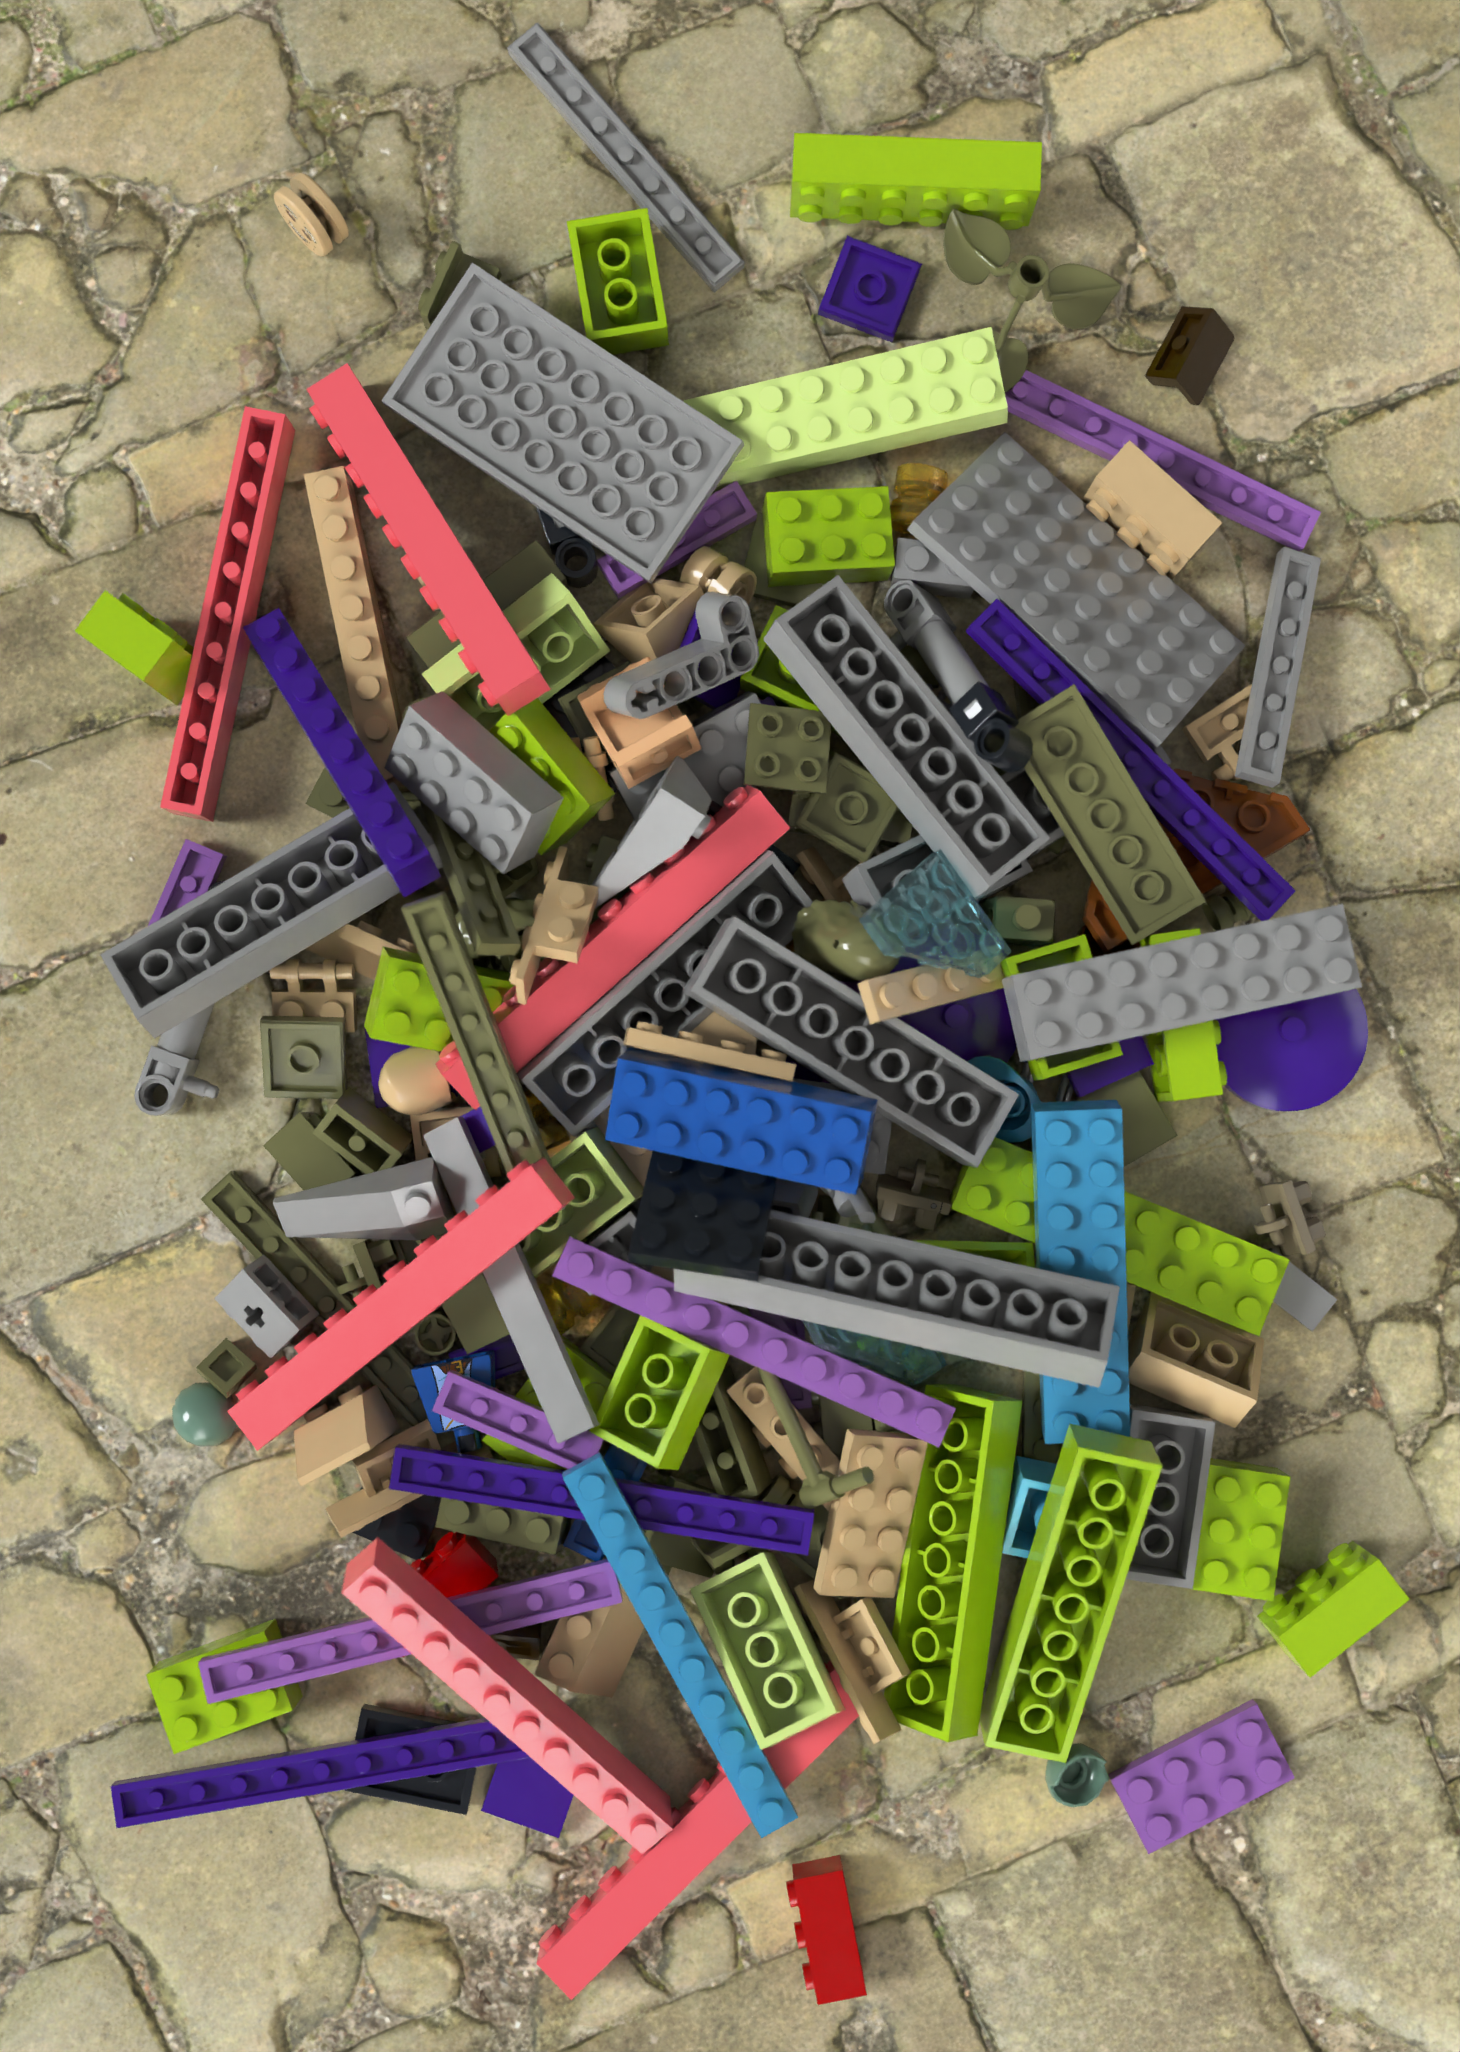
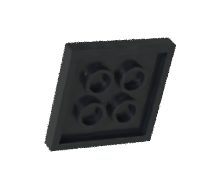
(702, 1218)

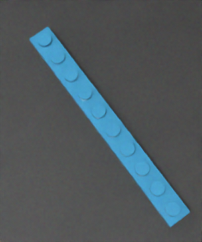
(679, 1644)

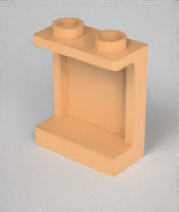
(638, 745)

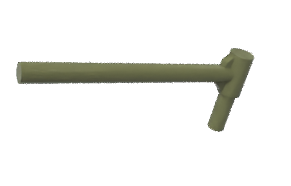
(819, 1485)

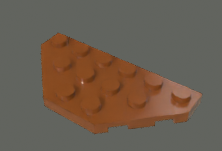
(1259, 818)

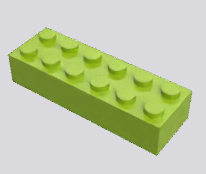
(913, 179)

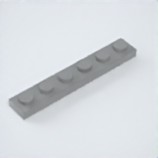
(1278, 667)

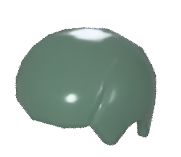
(202, 1415)
(1079, 1778)

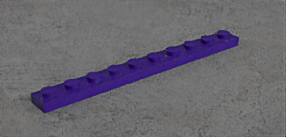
(1164, 791)
(654, 1505)
(310, 1771)

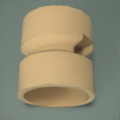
(717, 574)

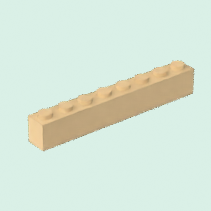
(355, 613)

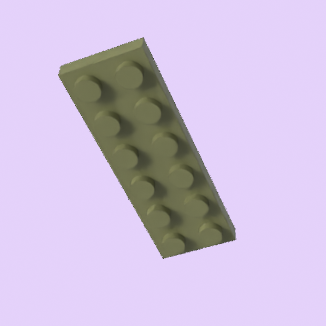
(1106, 817)

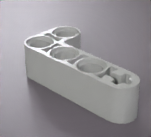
(680, 666)

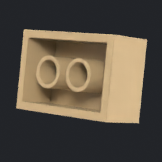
(1150, 510)

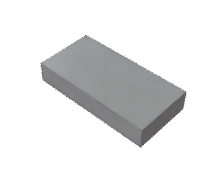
(1302, 1297)

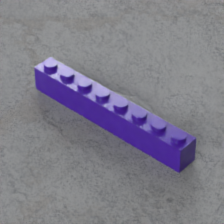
(342, 753)

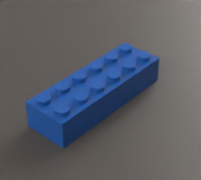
(741, 1120)

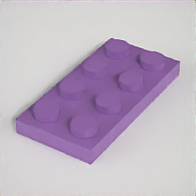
(1201, 1776)

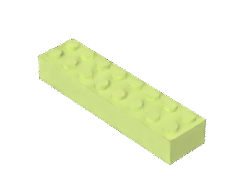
(860, 406)

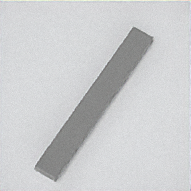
(625, 157)
(515, 1291)

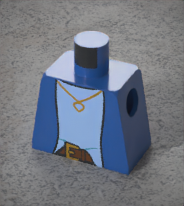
(430, 1379)

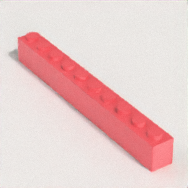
(428, 541)
(228, 606)
(629, 931)
(400, 1303)
(507, 1694)
(651, 1880)

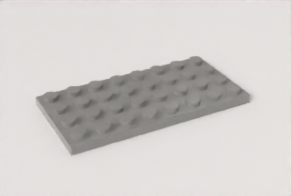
(562, 423)
(1078, 588)

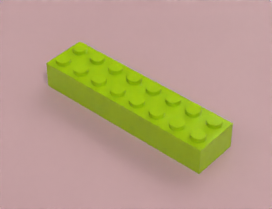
(1163, 1248)
(954, 1565)
(1069, 1592)

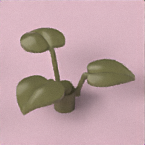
(1078, 292)

